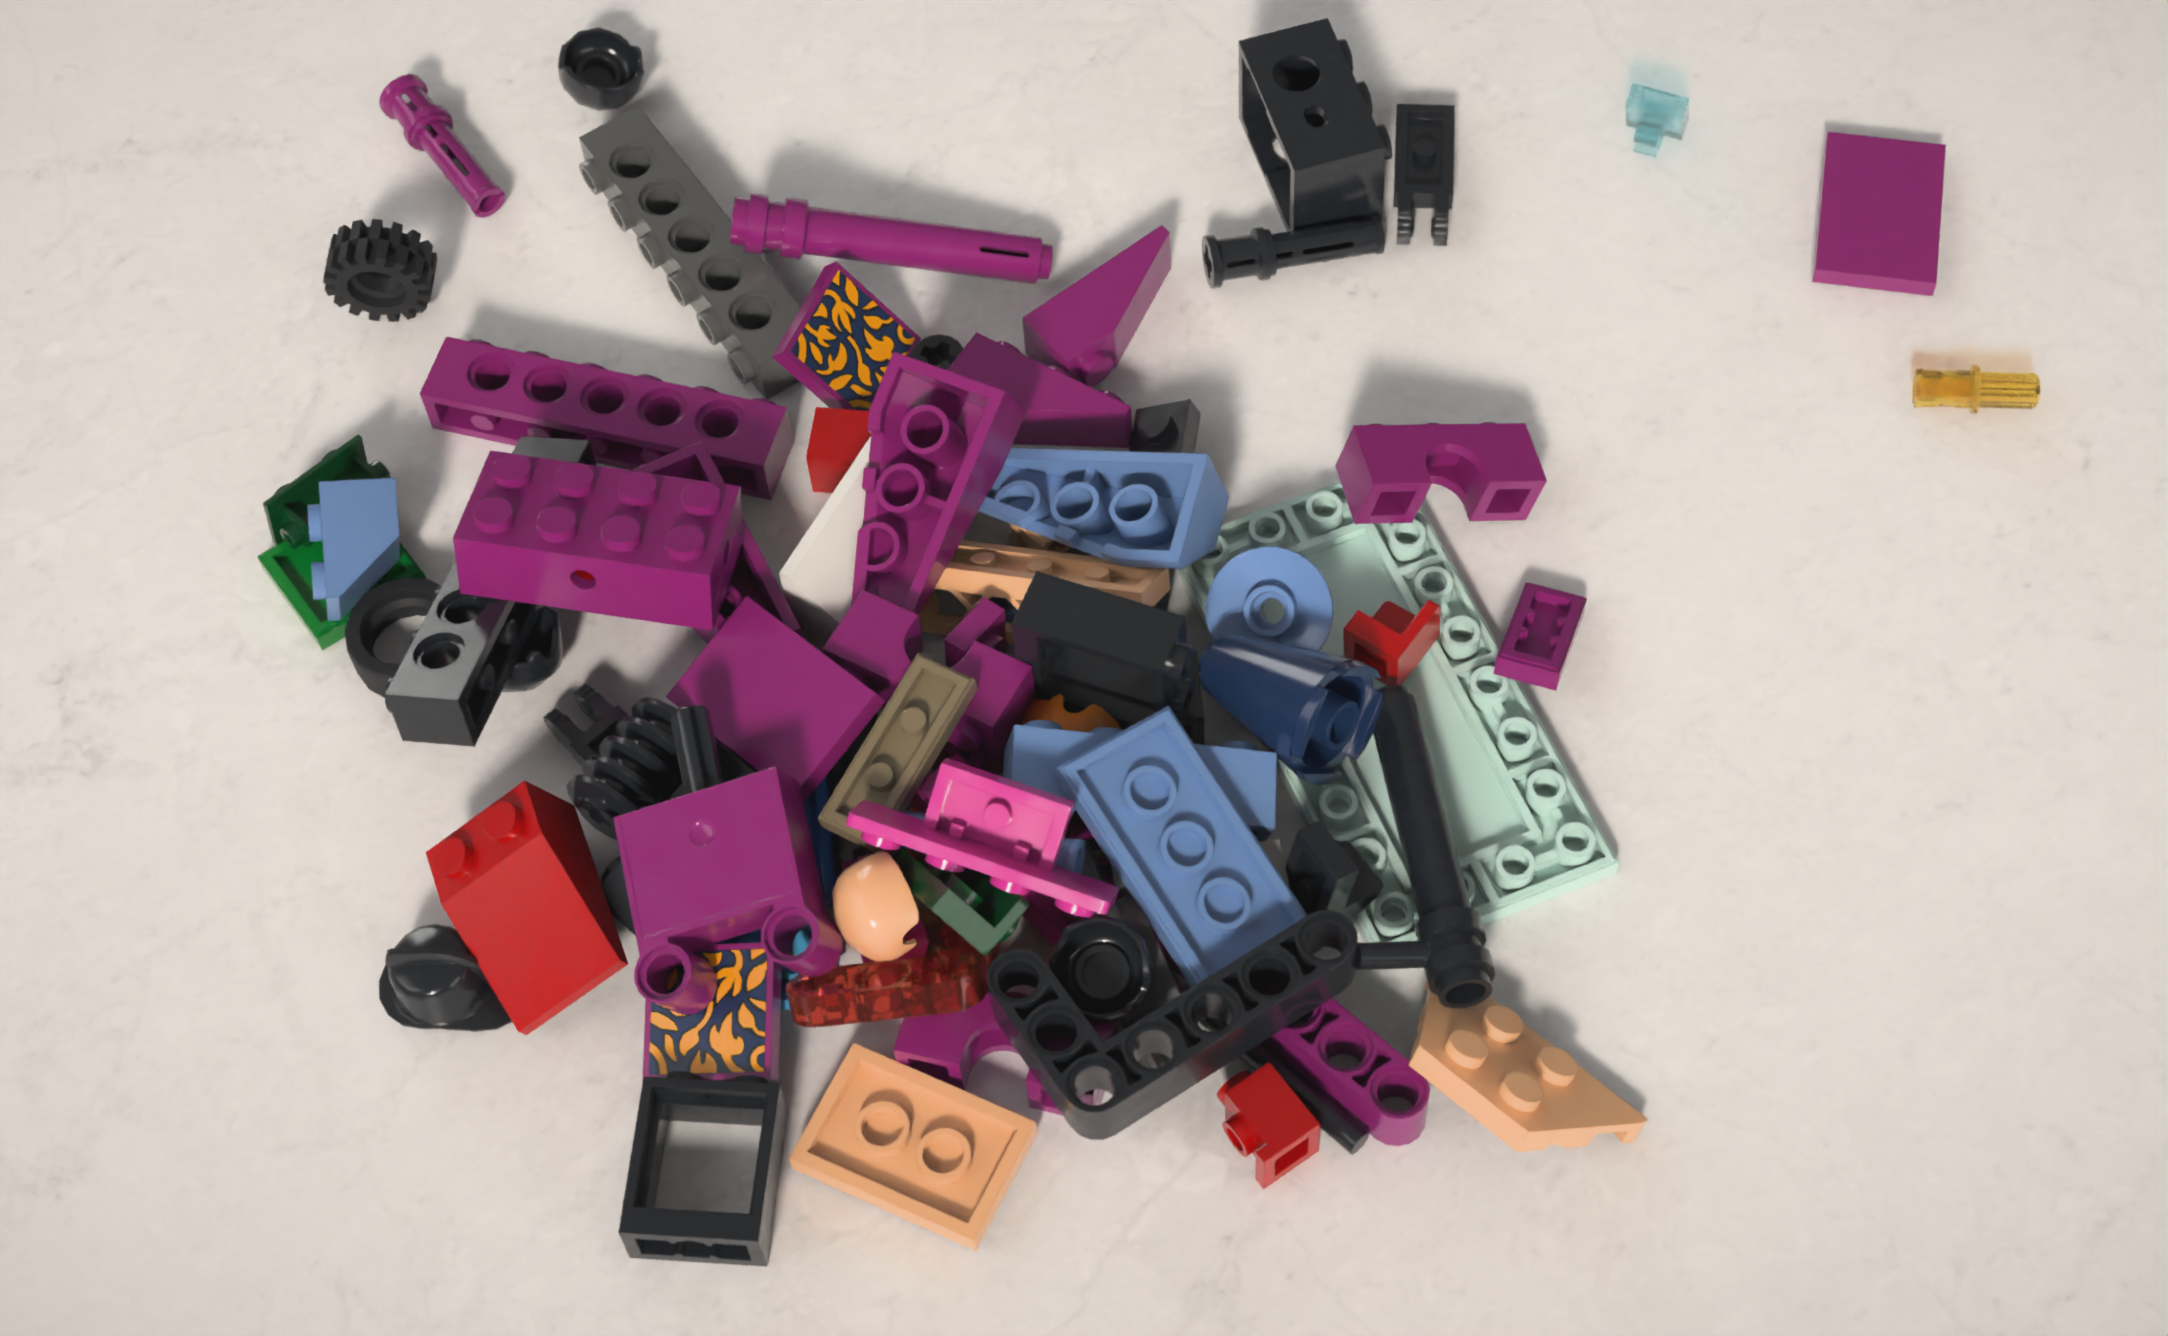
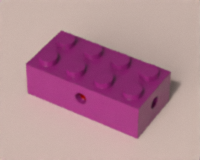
(599, 540)

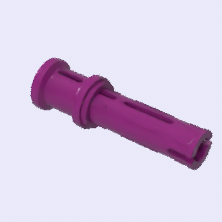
(477, 187)

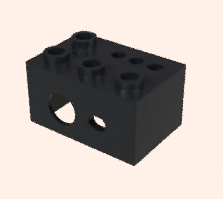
(1304, 94)

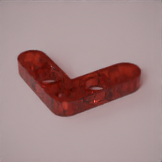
(941, 982)

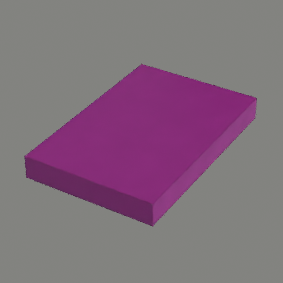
(1879, 214)
(776, 697)

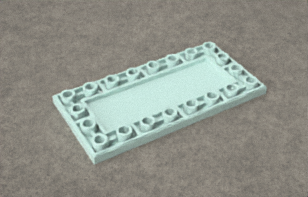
(1503, 784)

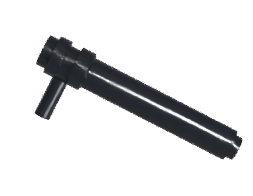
(1448, 928)

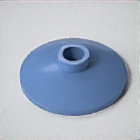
(1265, 573)

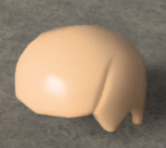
(875, 908)

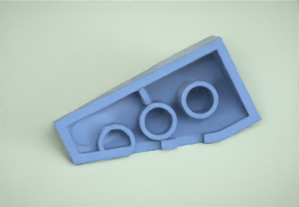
(1114, 503)

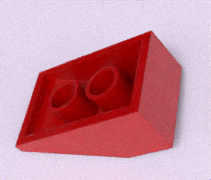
(529, 903)

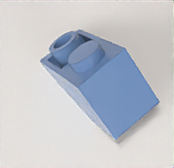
(358, 538)

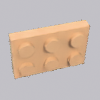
(914, 1146)

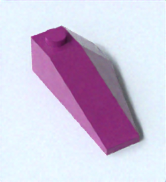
(928, 473)

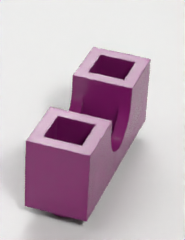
(1485, 464)
(881, 641)
(954, 1042)

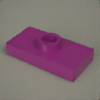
(1540, 636)

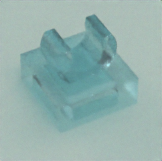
(1655, 116)

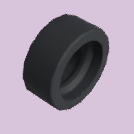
(373, 614)

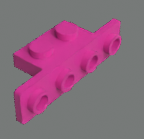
(992, 829)

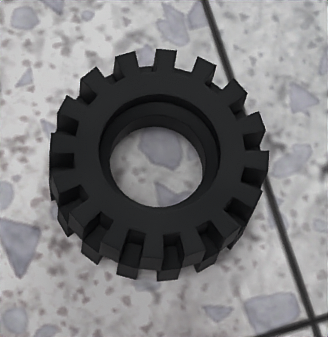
(380, 270)

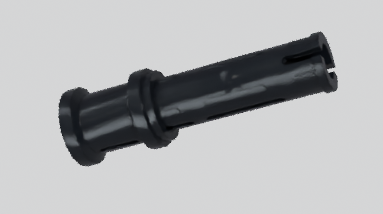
(1264, 252)

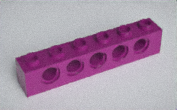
(528, 394)

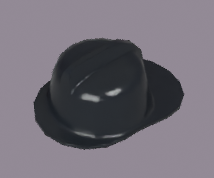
(438, 984)

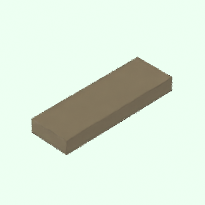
(901, 744)

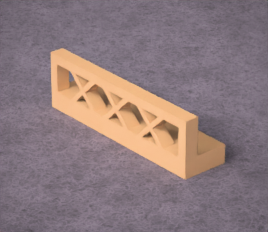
(1009, 570)

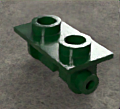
(288, 506)

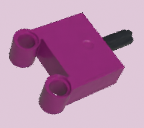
(720, 868)

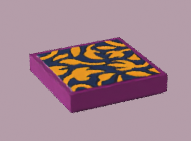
(842, 341)
(736, 1029)

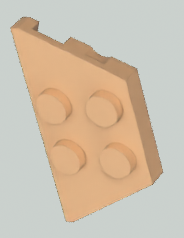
(1515, 1078)

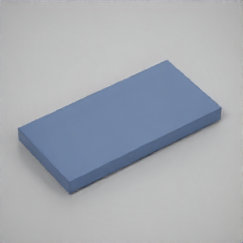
(1179, 845)

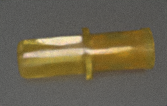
(1974, 389)

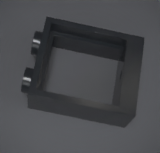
(1103, 650)
(692, 1233)

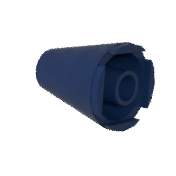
(1295, 700)

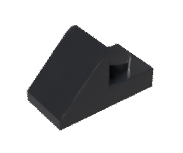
(1329, 874)

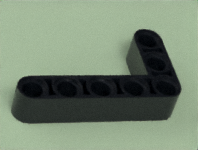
(1170, 1028)

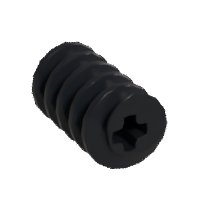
(627, 766)

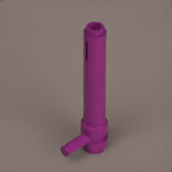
(801, 229)

